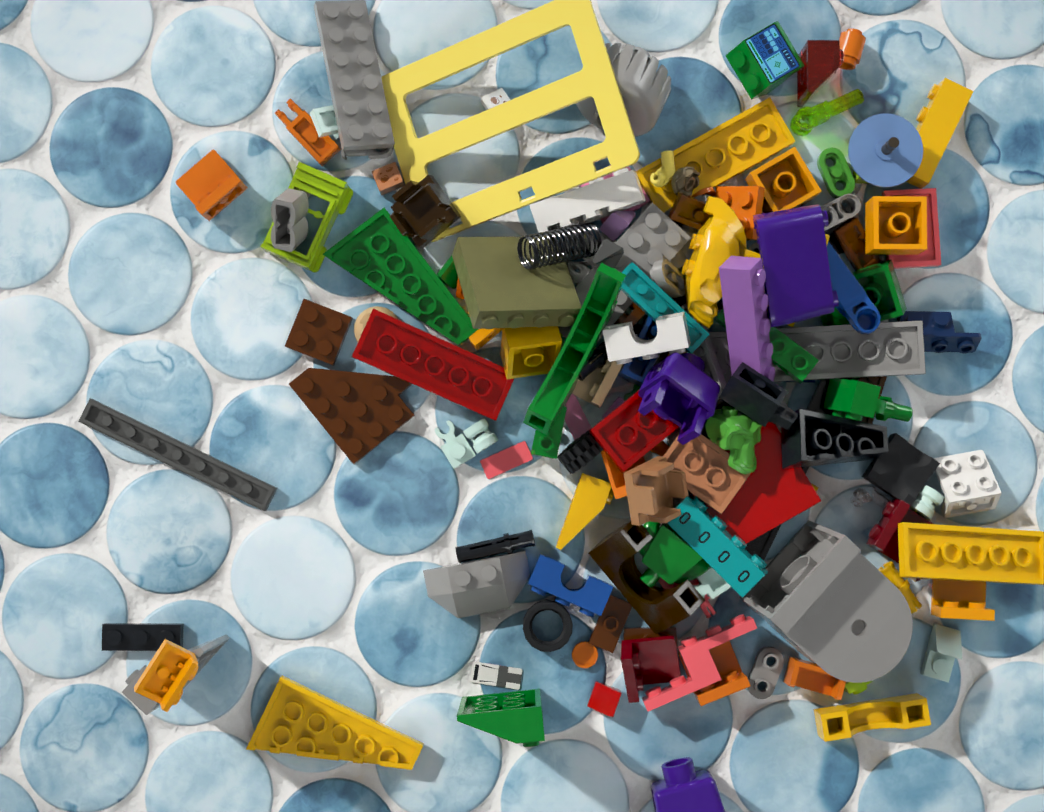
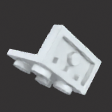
(967, 484)

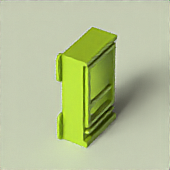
(326, 188)

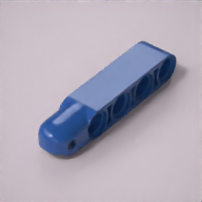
(852, 298)

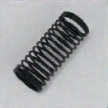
(538, 251)

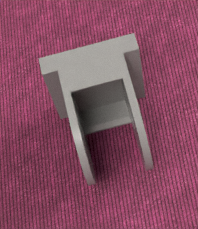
(834, 606)

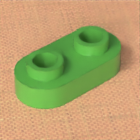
(838, 172)

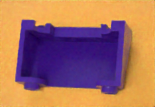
(795, 264)

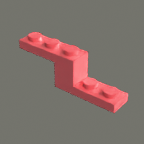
(698, 662)

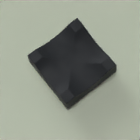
(901, 470)

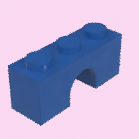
(589, 597)

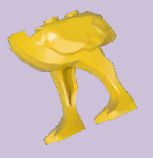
(711, 247)

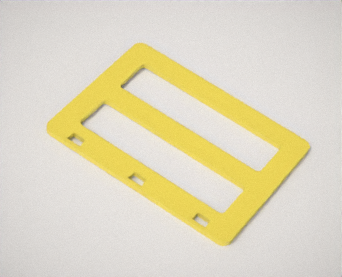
(593, 81)

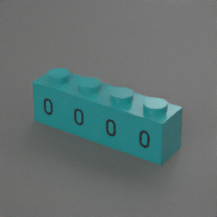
(717, 547)

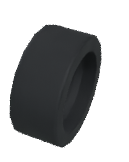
(547, 646)

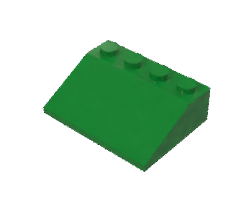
(509, 715)

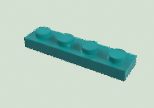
(657, 303)

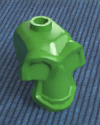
(736, 433)

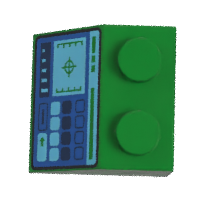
(764, 60)

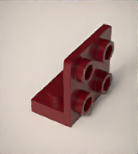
(648, 662)

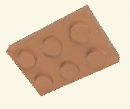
(706, 471)

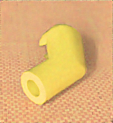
(666, 171)

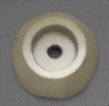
(685, 180)

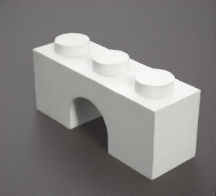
(624, 344)

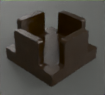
(422, 211)

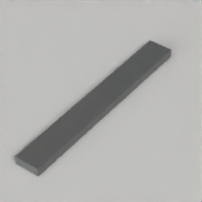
(178, 454)

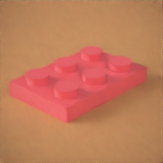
(931, 256)

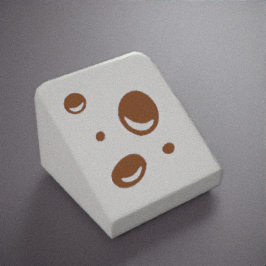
(494, 98)

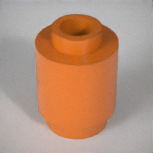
(852, 44)

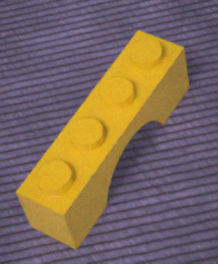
(891, 712)

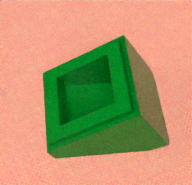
(449, 274)

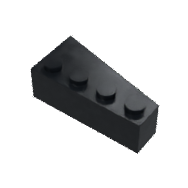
(830, 439)

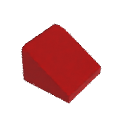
(604, 699)

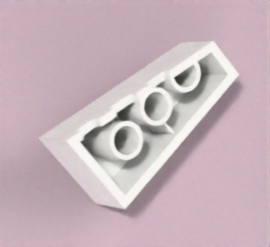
(589, 202)

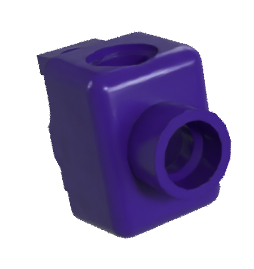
(680, 393)
(685, 789)

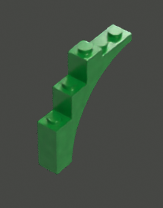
(576, 350)

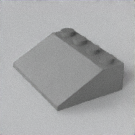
(203, 653)

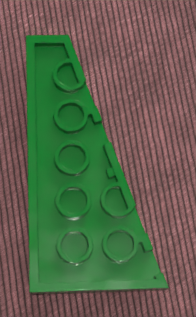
(397, 270)

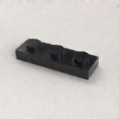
(140, 636)

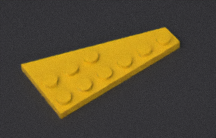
(322, 728)

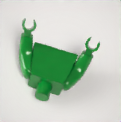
(669, 557)

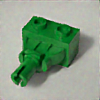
(859, 399)

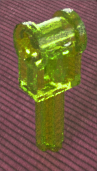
(823, 112)

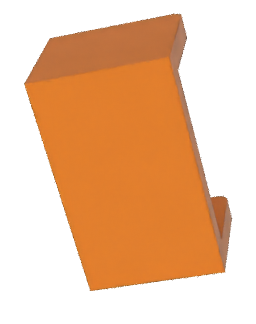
(812, 677)

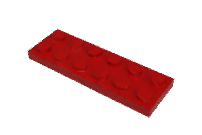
(433, 364)

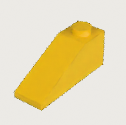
(586, 503)

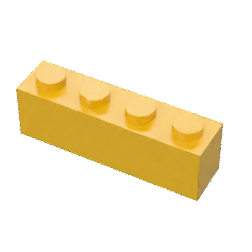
(937, 125)

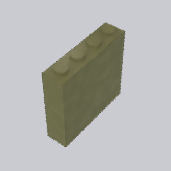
(506, 293)

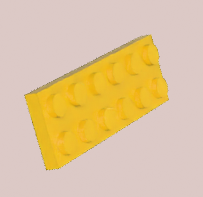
(724, 151)
(970, 553)

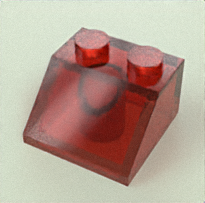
(821, 62)

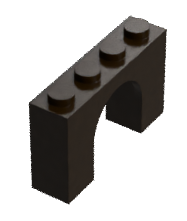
(655, 605)

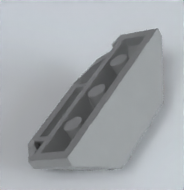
(478, 584)

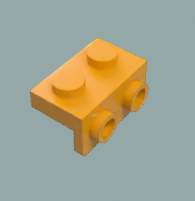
(167, 674)

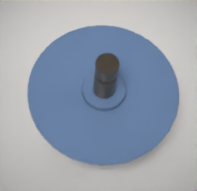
(885, 150)

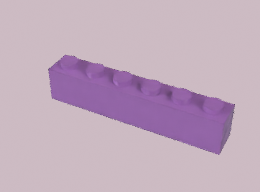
(746, 314)

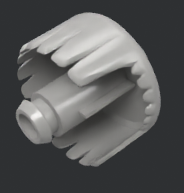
(640, 85)

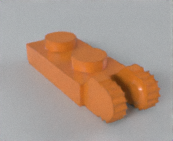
(304, 131)

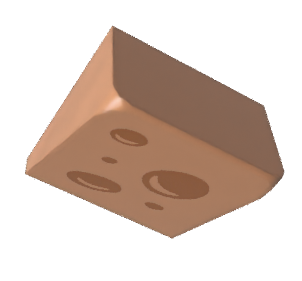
(388, 178)

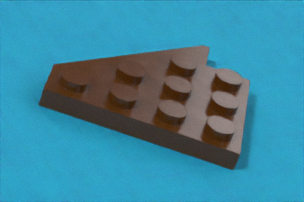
(354, 407)

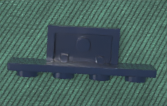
(940, 333)

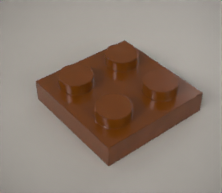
(318, 332)

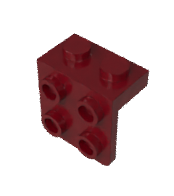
(884, 535)

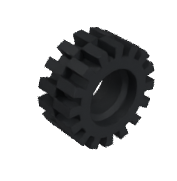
(579, 452)

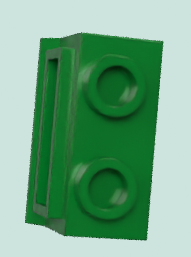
(549, 444)

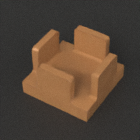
(651, 491)

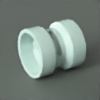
(483, 441)
(926, 502)

